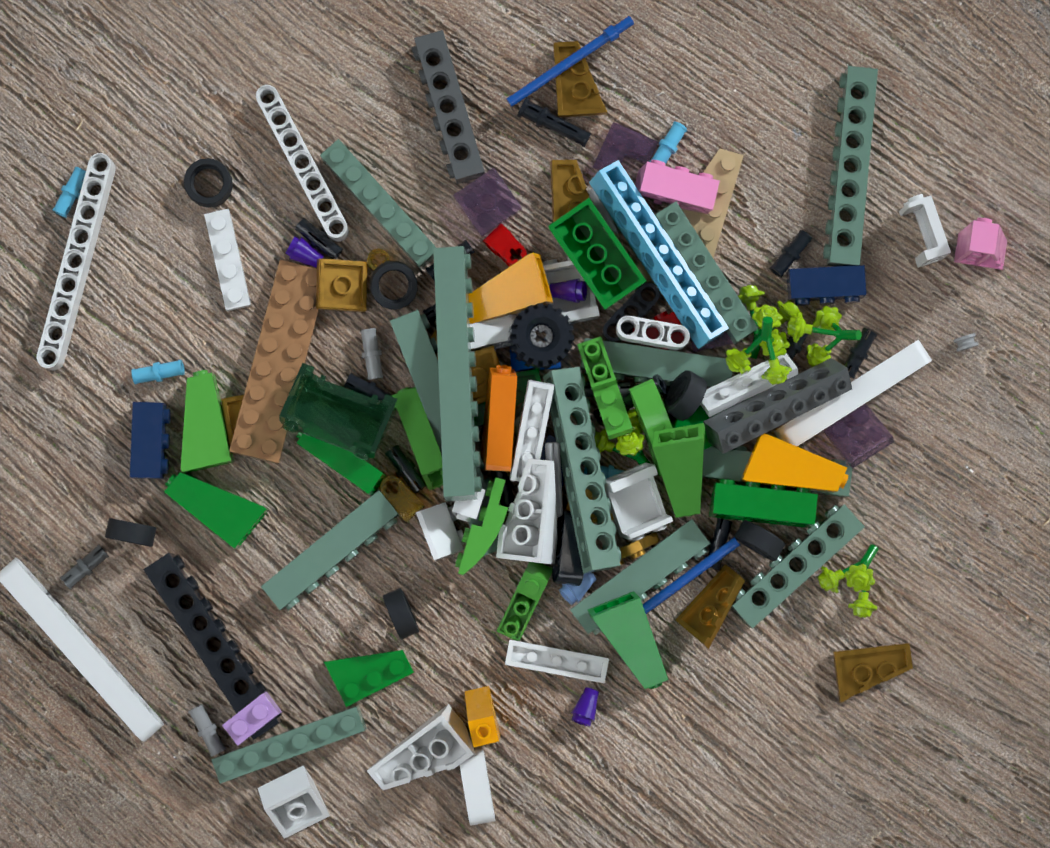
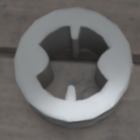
(966, 342)

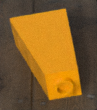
(512, 290)
(790, 466)
(481, 716)

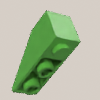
(524, 600)

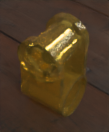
(404, 501)

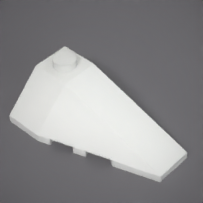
(532, 519)
(431, 748)

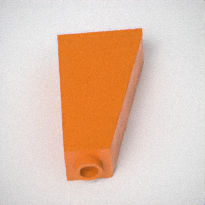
(499, 419)

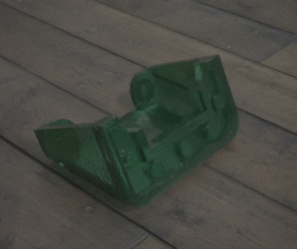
(337, 414)

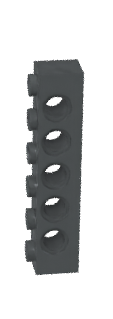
(436, 46)
(777, 405)

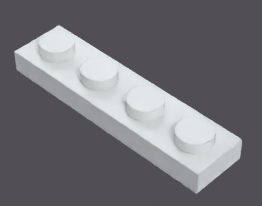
(227, 260)
(741, 387)
(532, 426)
(557, 661)

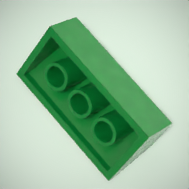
(597, 253)
(763, 504)

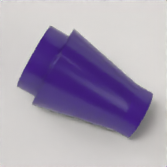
(303, 252)
(570, 290)
(585, 708)

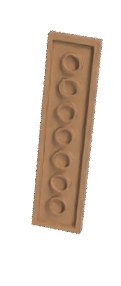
(277, 360)

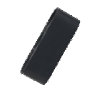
(636, 302)
(567, 563)

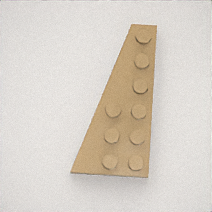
(708, 226)

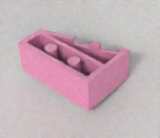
(671, 185)
(981, 245)

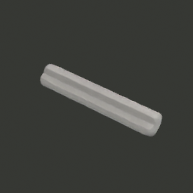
(552, 453)

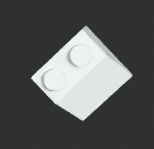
(440, 531)
(293, 802)

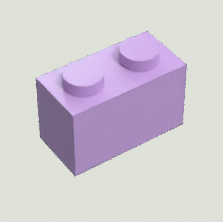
(252, 718)

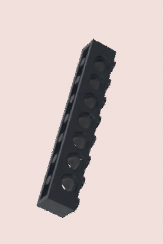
(158, 574)

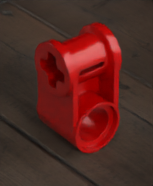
(504, 244)

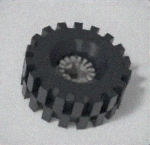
(557, 337)

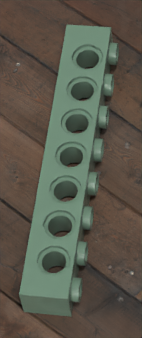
(865, 81)
(575, 481)

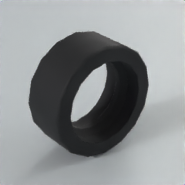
(200, 165)
(397, 303)
(685, 395)
(130, 532)
(759, 540)
(400, 613)

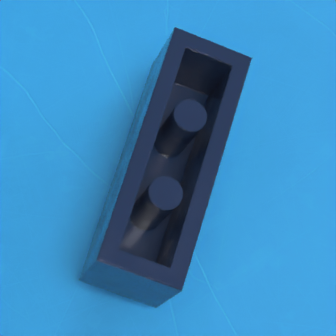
(826, 284)
(149, 440)

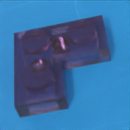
(624, 142)

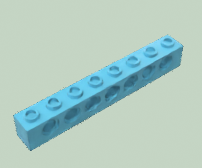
(658, 254)

